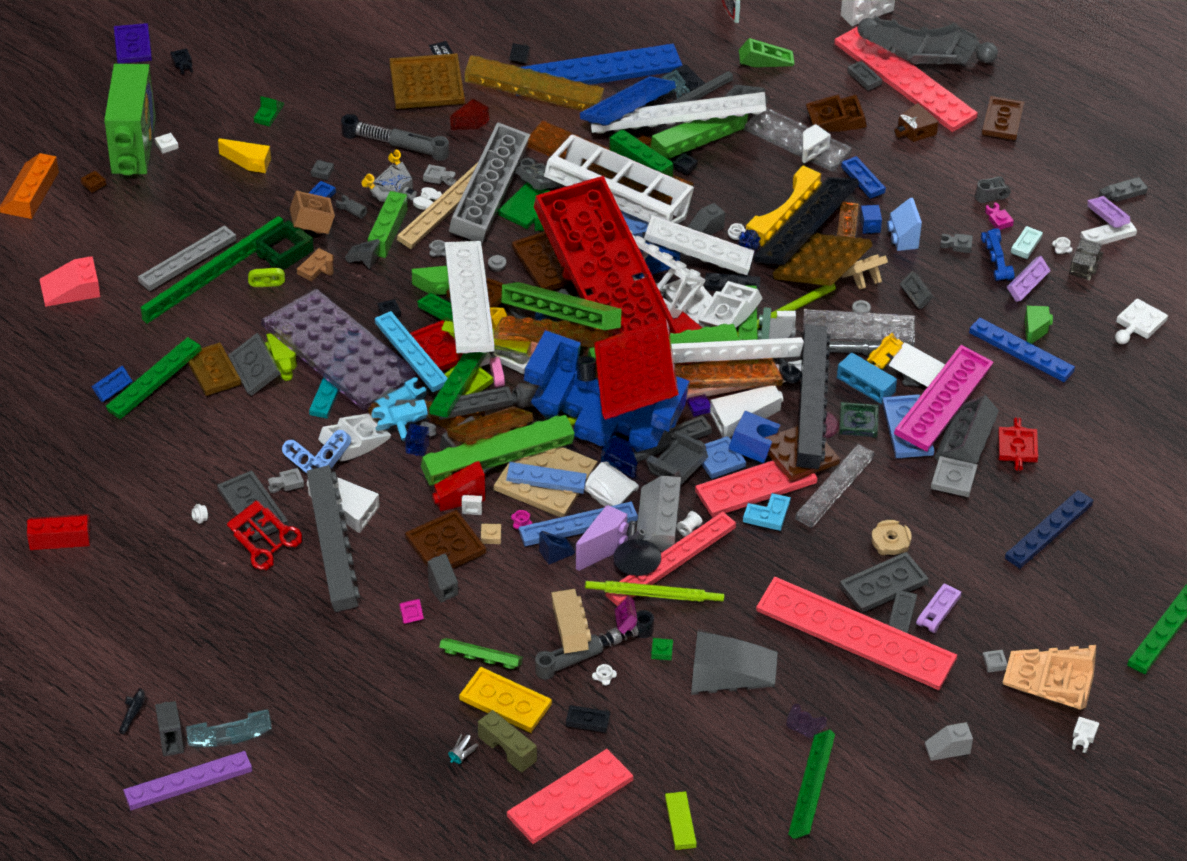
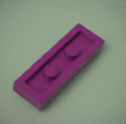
(626, 615)

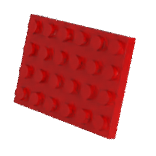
(635, 369)

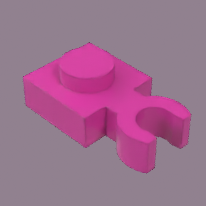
(998, 218)

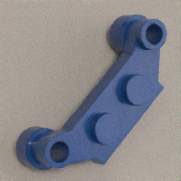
(996, 254)

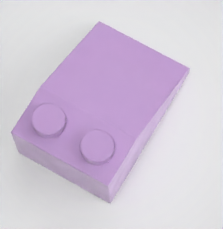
(602, 537)

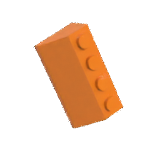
(30, 186)

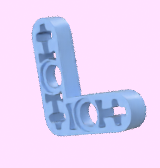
(320, 459)

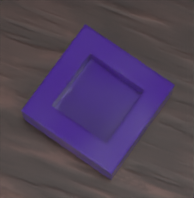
(699, 405)

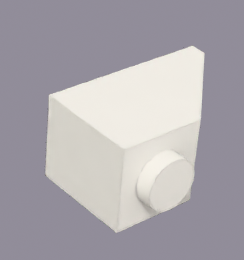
(814, 142)

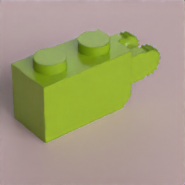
(282, 355)

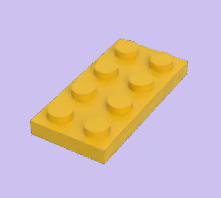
(508, 699)

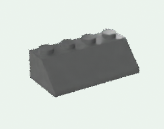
(968, 431)

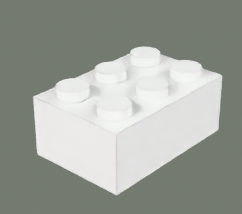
(856, 10)

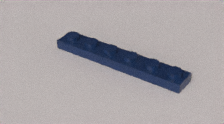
(1048, 529)

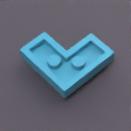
(770, 516)

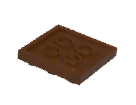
(784, 451)
(446, 535)

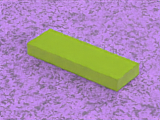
(680, 820)

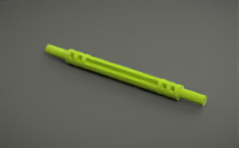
(654, 591)

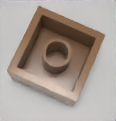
(312, 212)

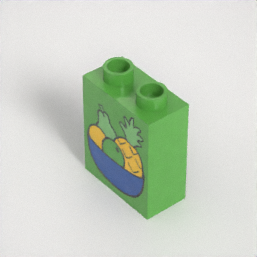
(130, 119)

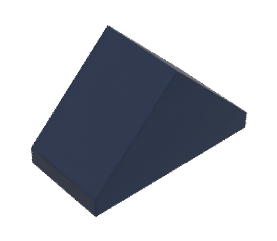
(554, 547)

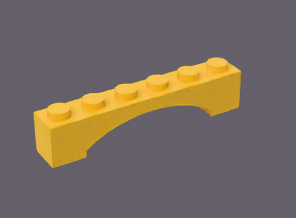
(804, 185)

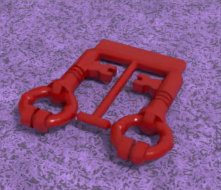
(269, 516)

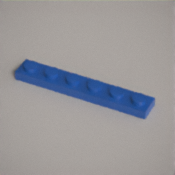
(1021, 349)

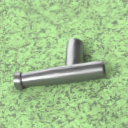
(631, 532)

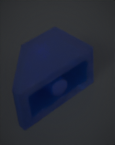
(620, 456)

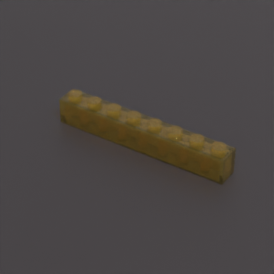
(532, 84)

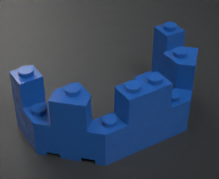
(555, 372)

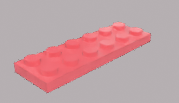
(748, 487)
(569, 796)

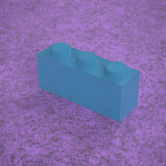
(866, 377)

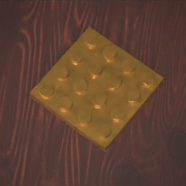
(426, 81)
(823, 259)

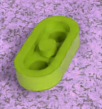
(266, 277)

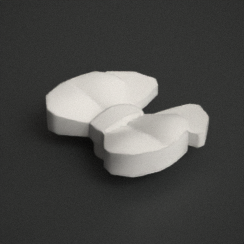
(424, 200)

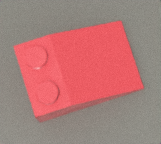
(71, 283)

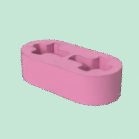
(497, 372)

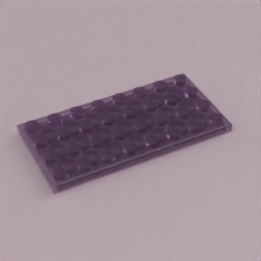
(338, 348)

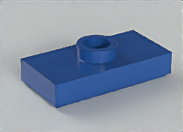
(112, 383)

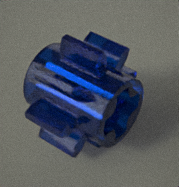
(749, 239)

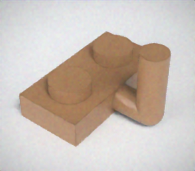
(318, 262)

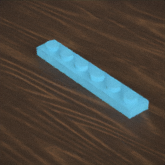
(411, 351)

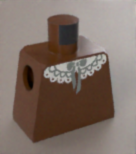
(916, 124)

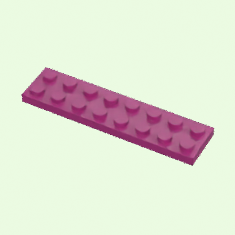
(943, 398)

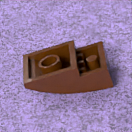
(837, 114)

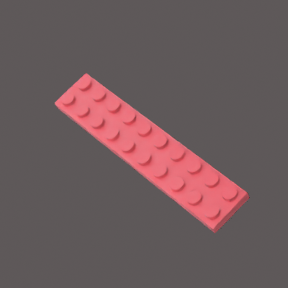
(908, 80)
(857, 633)

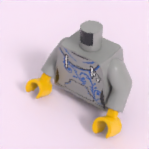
(393, 179)

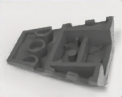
(731, 664)

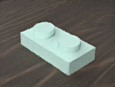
(1026, 242)

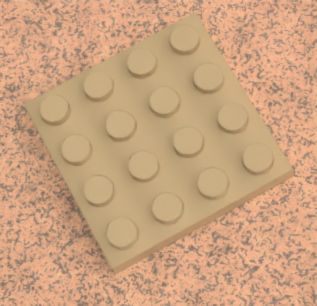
(546, 499)

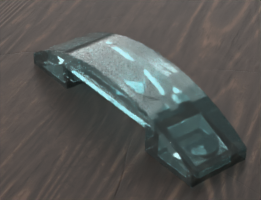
(229, 733)

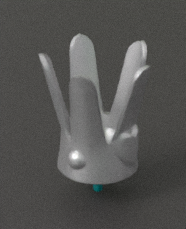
(457, 753)

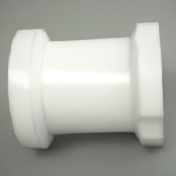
(689, 524)

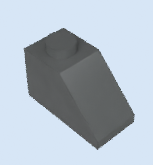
(708, 220)

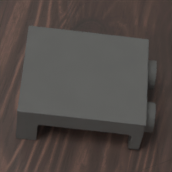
(680, 458)

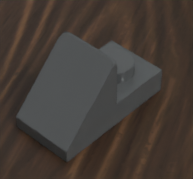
(366, 252)

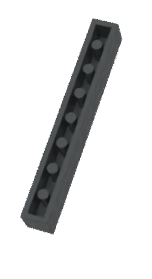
(332, 538)

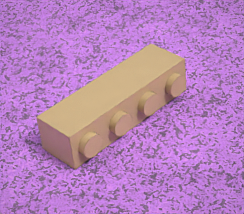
(571, 621)

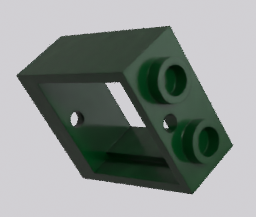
(302, 247)

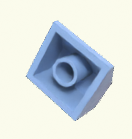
(905, 226)

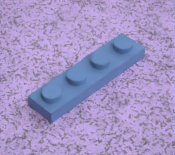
(546, 477)

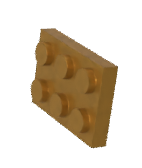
(214, 369)

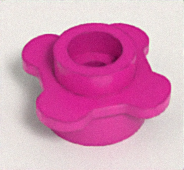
(521, 518)

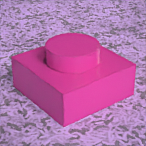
(411, 611)

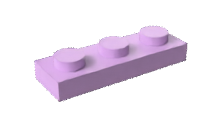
(1109, 211)
(1028, 278)

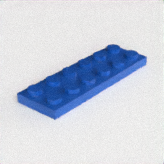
(627, 100)

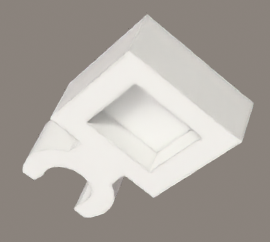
(1084, 733)

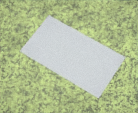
(916, 364)

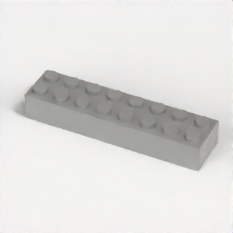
(489, 183)

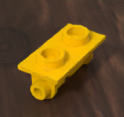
(888, 345)

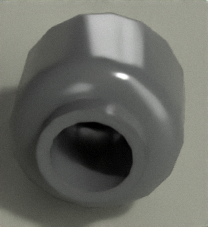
(523, 395)

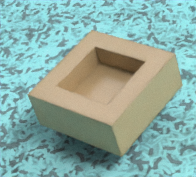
(491, 533)

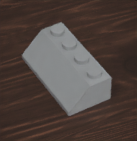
(660, 511)

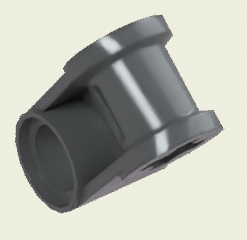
(990, 190)

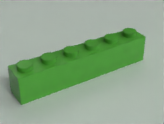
(695, 134)

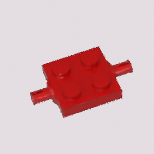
(1018, 444)

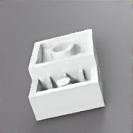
(731, 305)
(362, 432)

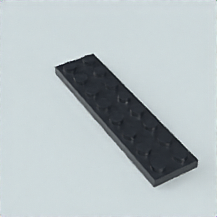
(806, 220)

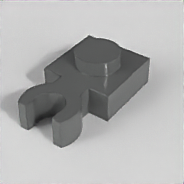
(959, 242)

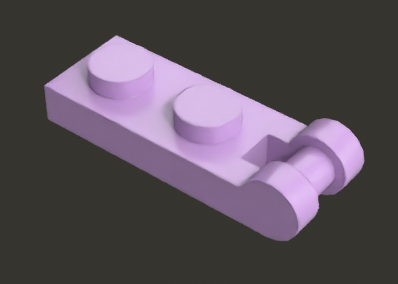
(939, 607)

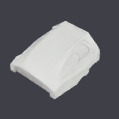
(609, 485)

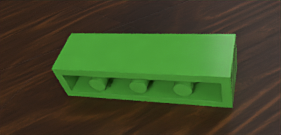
(389, 221)

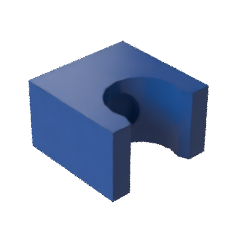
(750, 436)

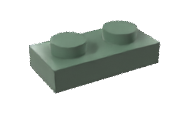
(764, 321)

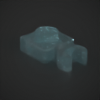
(679, 83)

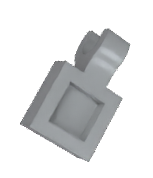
(437, 174)
(287, 479)

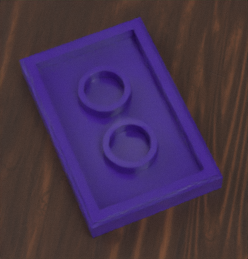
(132, 43)

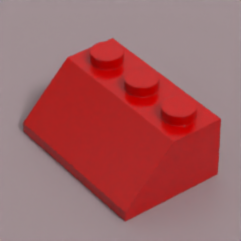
(58, 531)

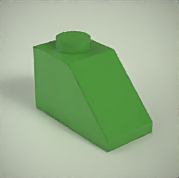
(431, 279)
(1037, 322)

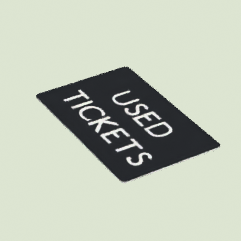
(440, 48)

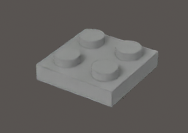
(954, 476)

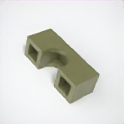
(519, 749)

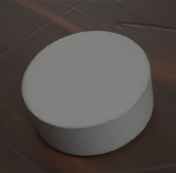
(861, 306)

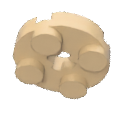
(891, 546)

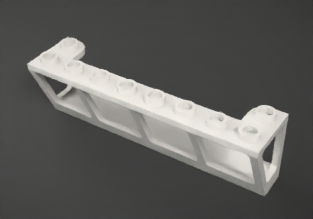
(628, 200)
(677, 268)

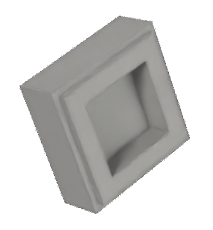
(994, 661)

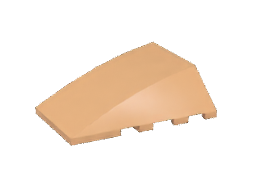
(1053, 674)

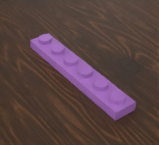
(187, 780)

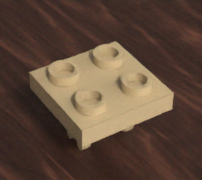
(866, 264)

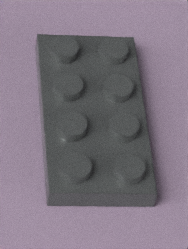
(242, 492)
(882, 581)

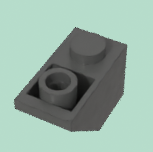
(442, 578)

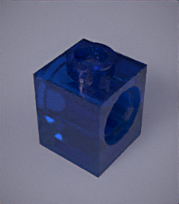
(417, 440)

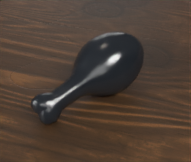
(788, 371)
(135, 705)

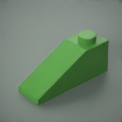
(761, 54)

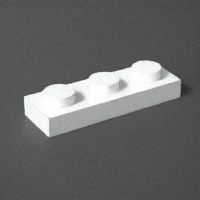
(1108, 233)

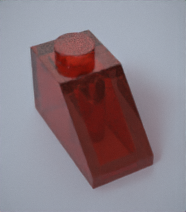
(470, 116)

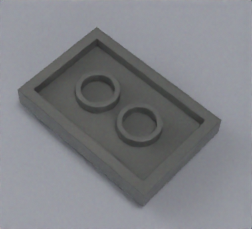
(254, 364)

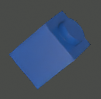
(870, 219)

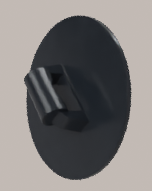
(637, 557)

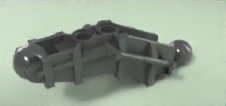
(924, 46)

